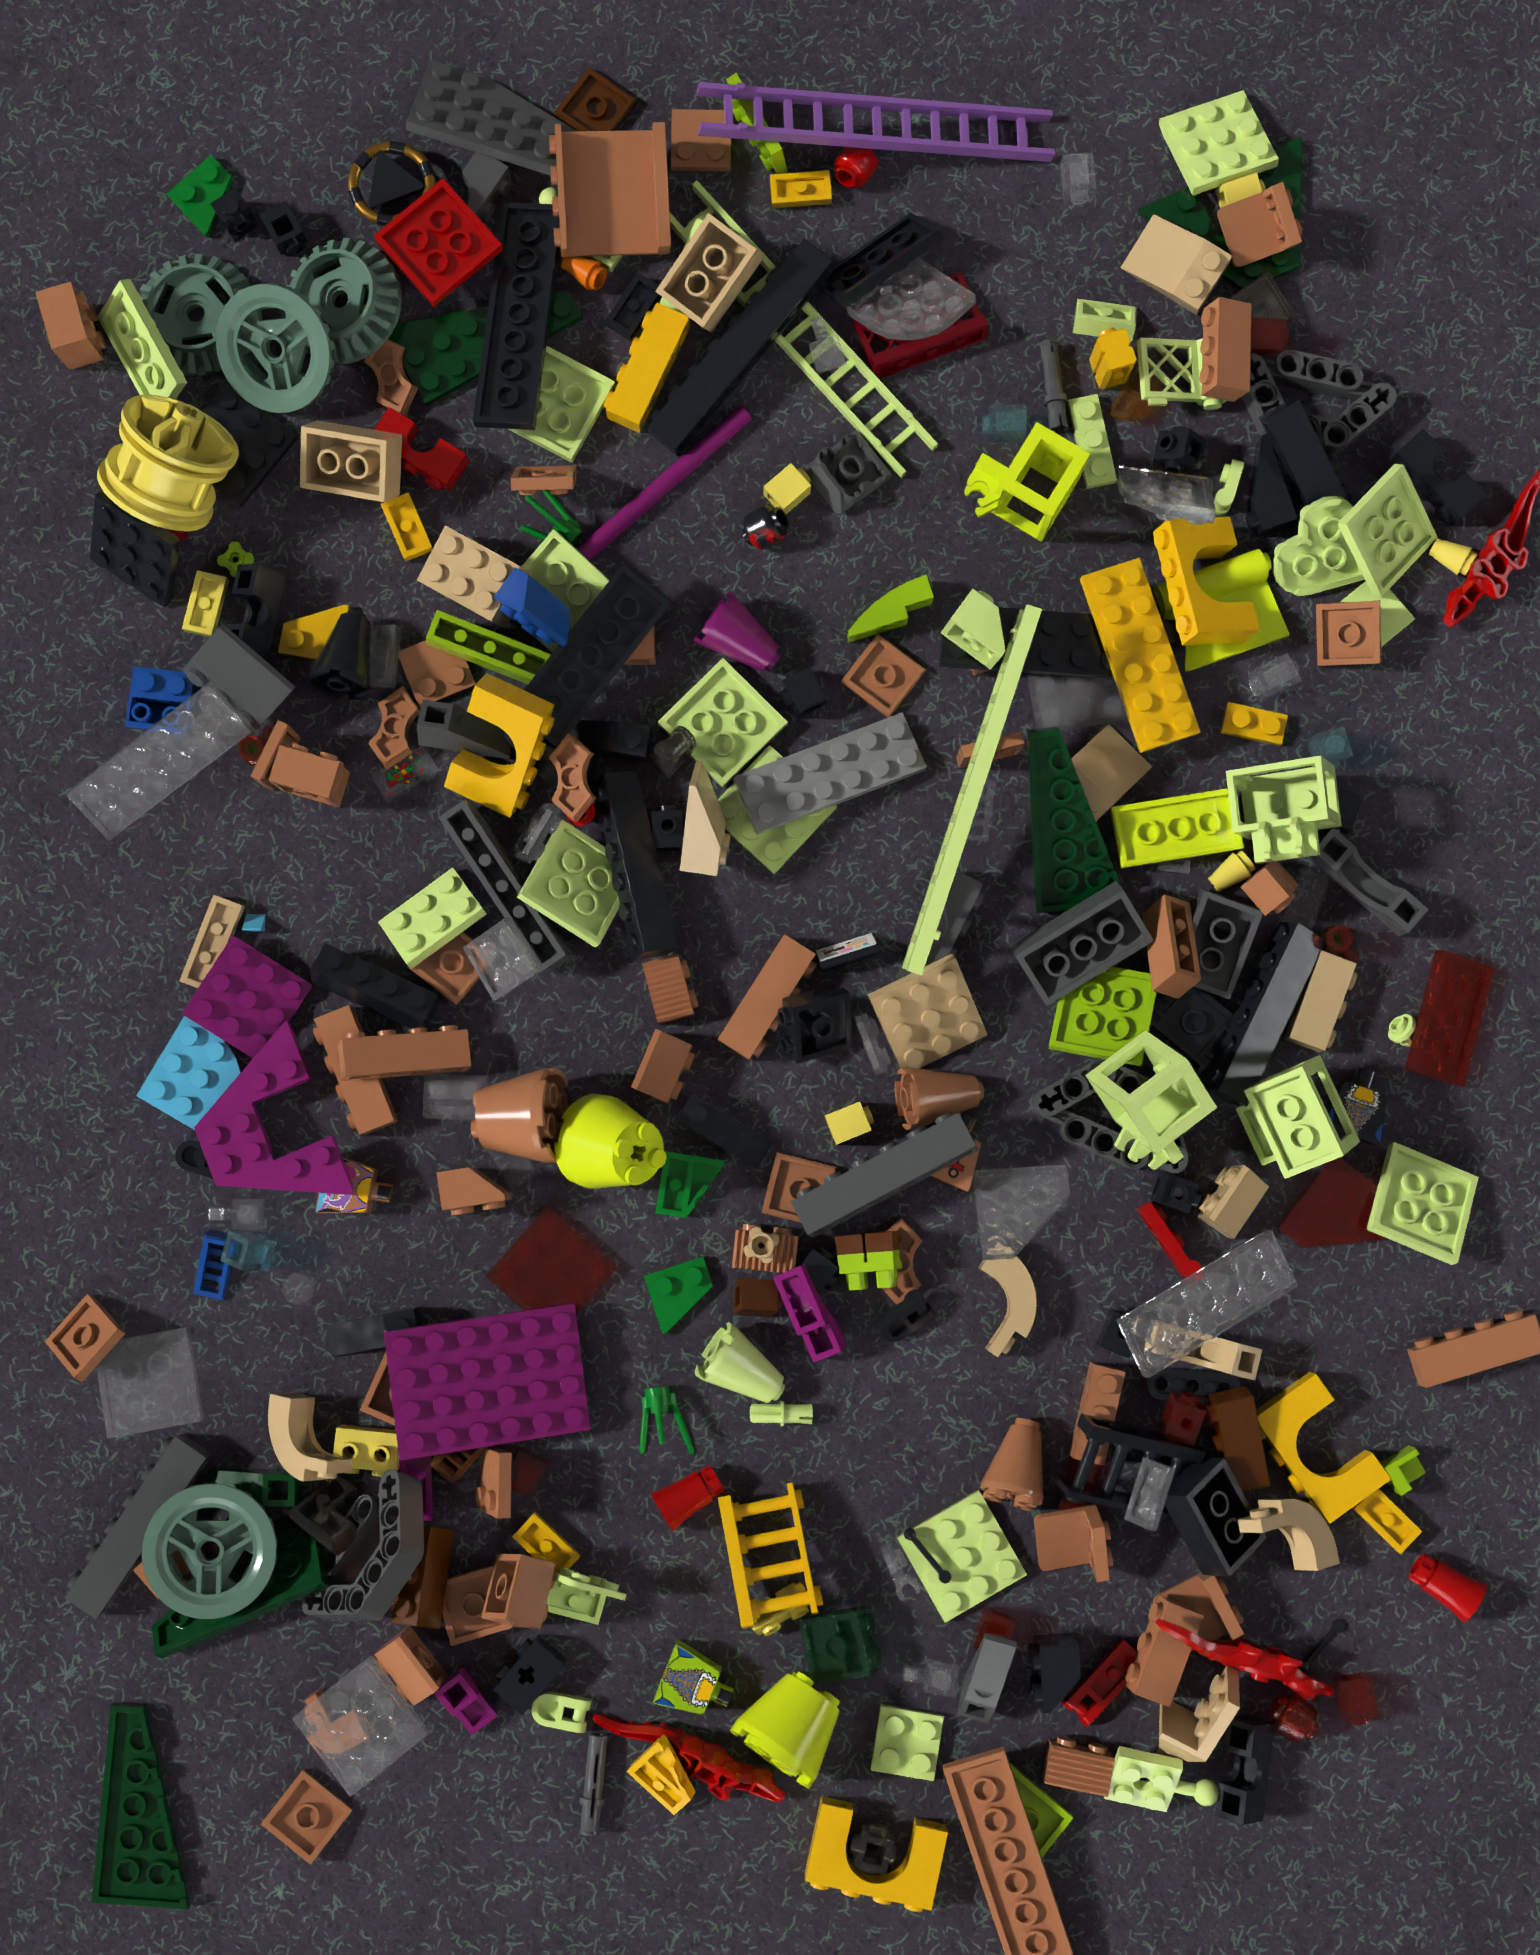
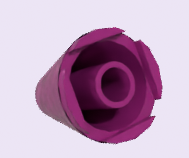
(738, 635)

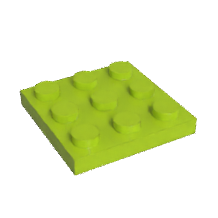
(1104, 1014)

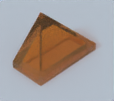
(1128, 403)

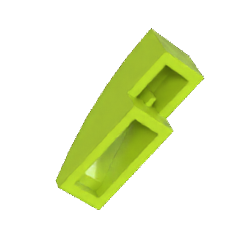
(892, 609)

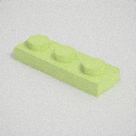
(1092, 437)

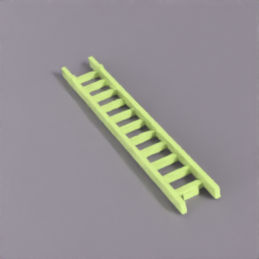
(804, 364)
(971, 790)

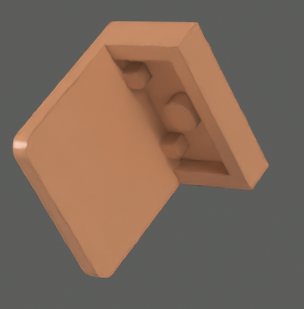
(1260, 225)
(1073, 1539)
(1208, 1597)

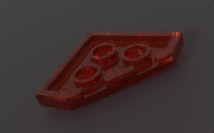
(1332, 1208)

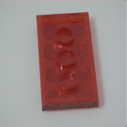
(1449, 1018)

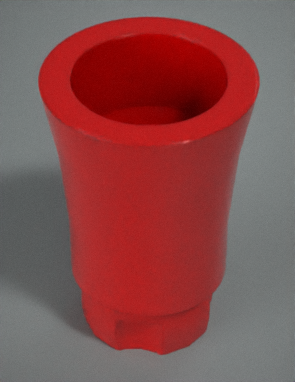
(687, 1496)
(1448, 1586)

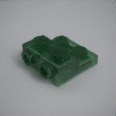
(840, 1644)

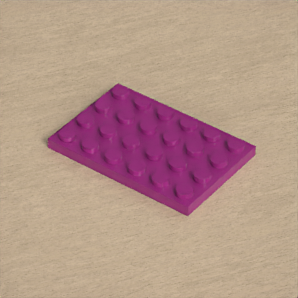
(486, 1381)

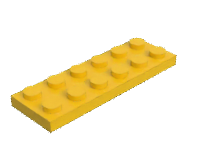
(1139, 655)

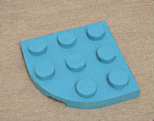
(190, 1073)

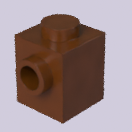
(756, 1297)

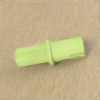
(781, 1413)

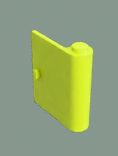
(1233, 580)

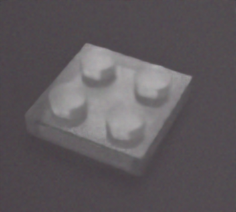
(530, 844)
(502, 959)

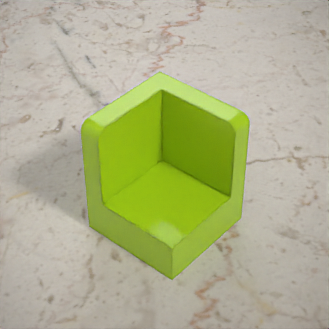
(1403, 1469)

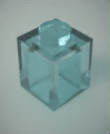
(1005, 423)
(1331, 745)
(248, 1251)

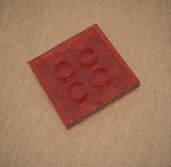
(551, 1265)

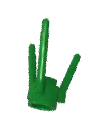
(568, 529)
(658, 1401)

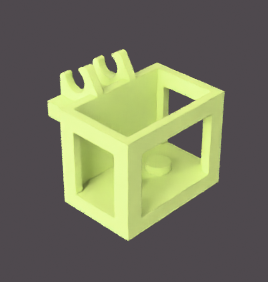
(1284, 807)
(1159, 1107)
(1291, 1122)

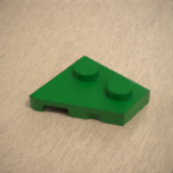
(200, 189)
(684, 1182)
(677, 1290)

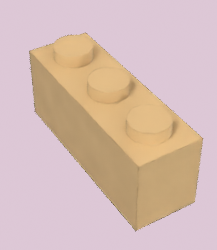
(1321, 1002)

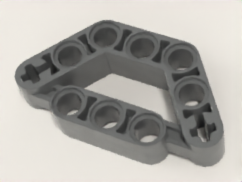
(1269, 371)
(1091, 1129)
(398, 1525)

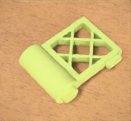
(1192, 375)

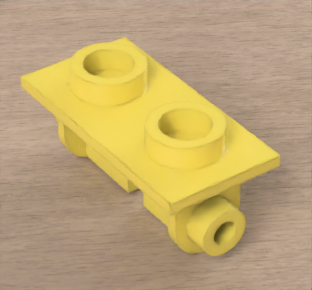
(770, 1622)

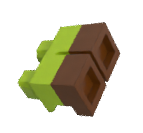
(869, 1253)

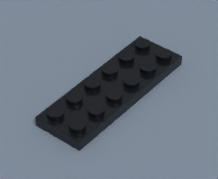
(596, 649)

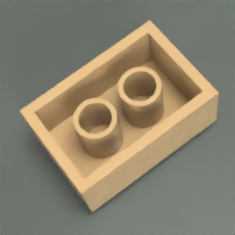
(710, 273)
(350, 461)
(468, 574)

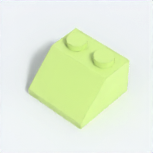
(977, 628)

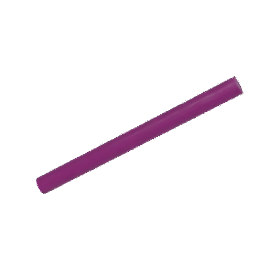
(664, 483)

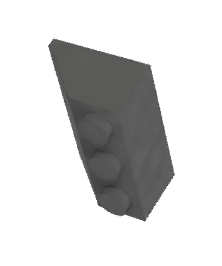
(239, 675)

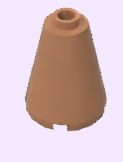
(929, 1094)

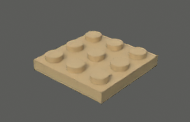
(928, 1014)

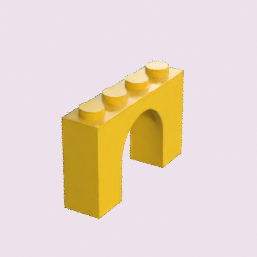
(1196, 614)
(526, 722)
(1330, 1492)
(909, 1884)

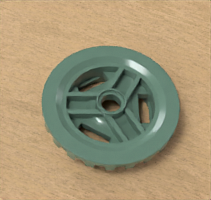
(362, 265)
(190, 280)
(243, 332)
(211, 1590)

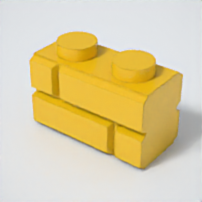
(1112, 358)

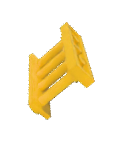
(743, 1576)

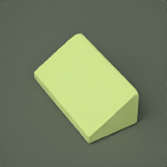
(1097, 316)

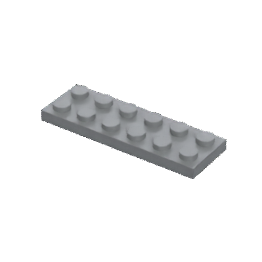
(829, 773)

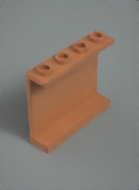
(611, 192)

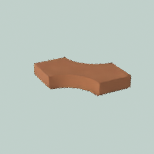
(394, 387)
(392, 738)
(572, 791)
(905, 1276)

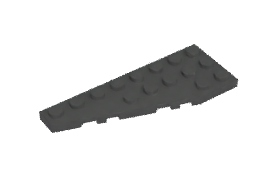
(482, 118)

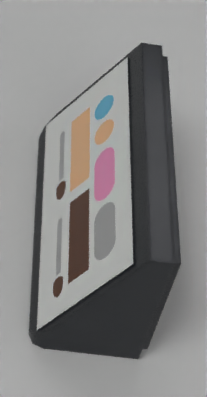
(847, 952)

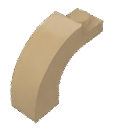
(1020, 1301)
(1227, 1357)
(295, 1442)
(1303, 1526)

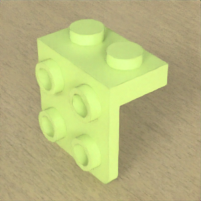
(581, 1595)

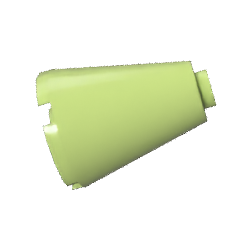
(739, 1366)

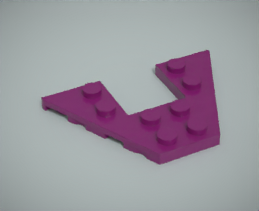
(237, 1140)

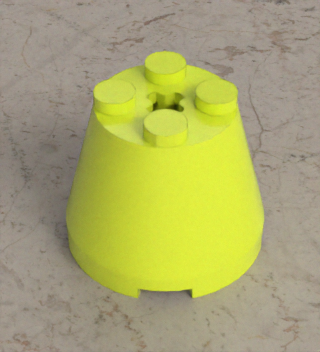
(607, 1144)
(790, 1726)

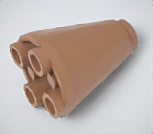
(1017, 1467)

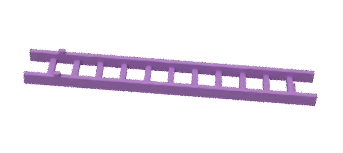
(876, 104)

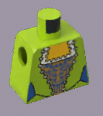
(691, 1681)

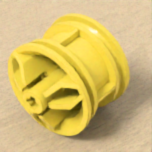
(167, 463)

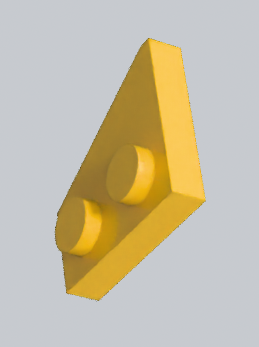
(308, 634)
(663, 1775)

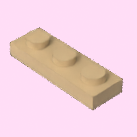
(212, 938)

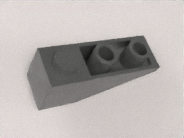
(456, 729)
(986, 1677)

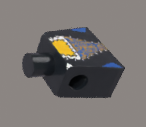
(1363, 1106)

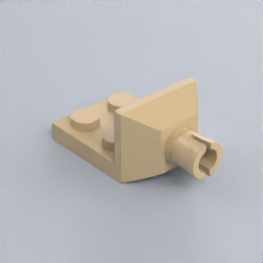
(1196, 1734)

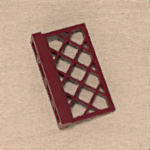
(919, 351)

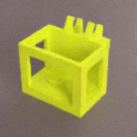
(1045, 453)

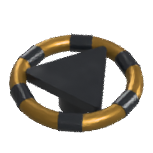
(390, 180)

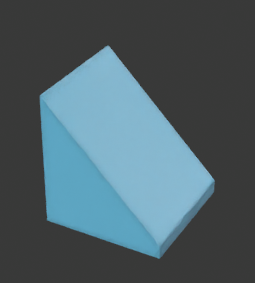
(254, 923)

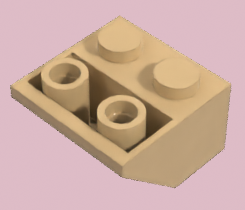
(1233, 1200)

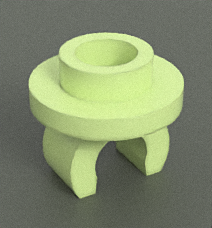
(1401, 1029)

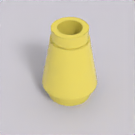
(1453, 556)
(1232, 871)

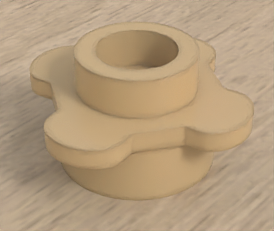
(764, 1253)

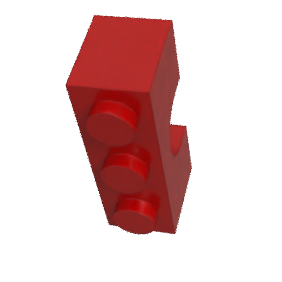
(440, 465)

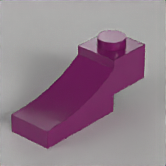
(809, 1314)

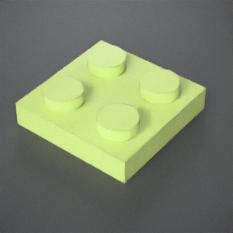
(907, 1742)

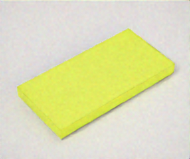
(1174, 828)

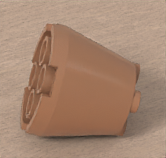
(522, 1114)

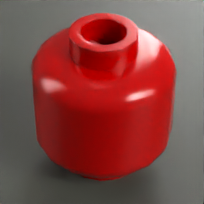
(855, 166)

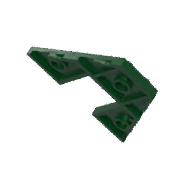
(1189, 213)

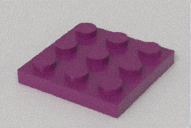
(246, 997)

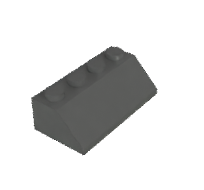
(1081, 943)

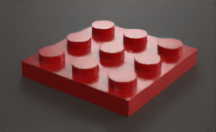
(438, 242)

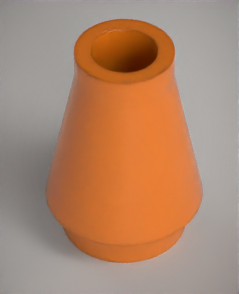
(586, 271)

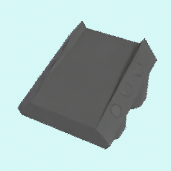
(847, 472)

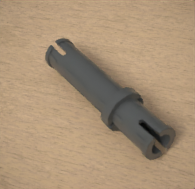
(1054, 396)
(590, 1822)

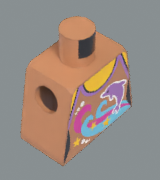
(366, 1187)

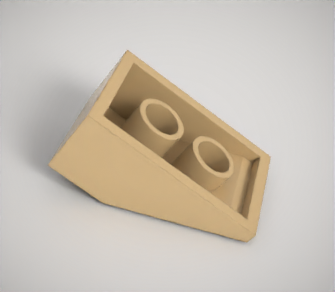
(1176, 263)
(1108, 769)
(704, 833)

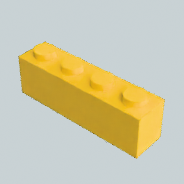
(647, 368)

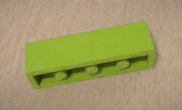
(485, 647)

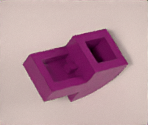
(466, 1700)

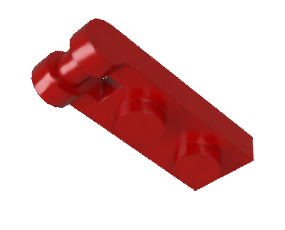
(1169, 1240)
(1102, 1683)

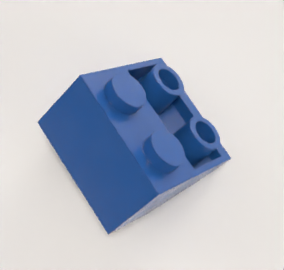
(534, 608)
(155, 695)

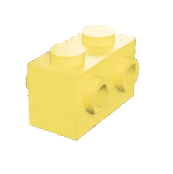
(367, 1446)

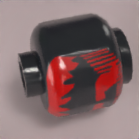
(765, 526)

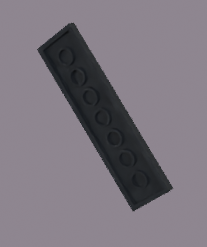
(517, 318)
(1060, 646)

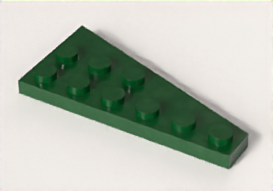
(448, 348)
(1066, 841)
(297, 1573)
(136, 1836)

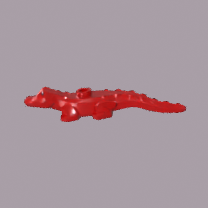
(1496, 559)
(1259, 1661)
(701, 1759)

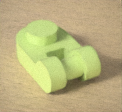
(1230, 476)
(549, 1711)

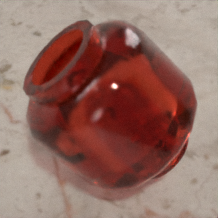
(1294, 1717)

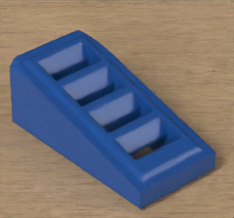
(218, 1238)

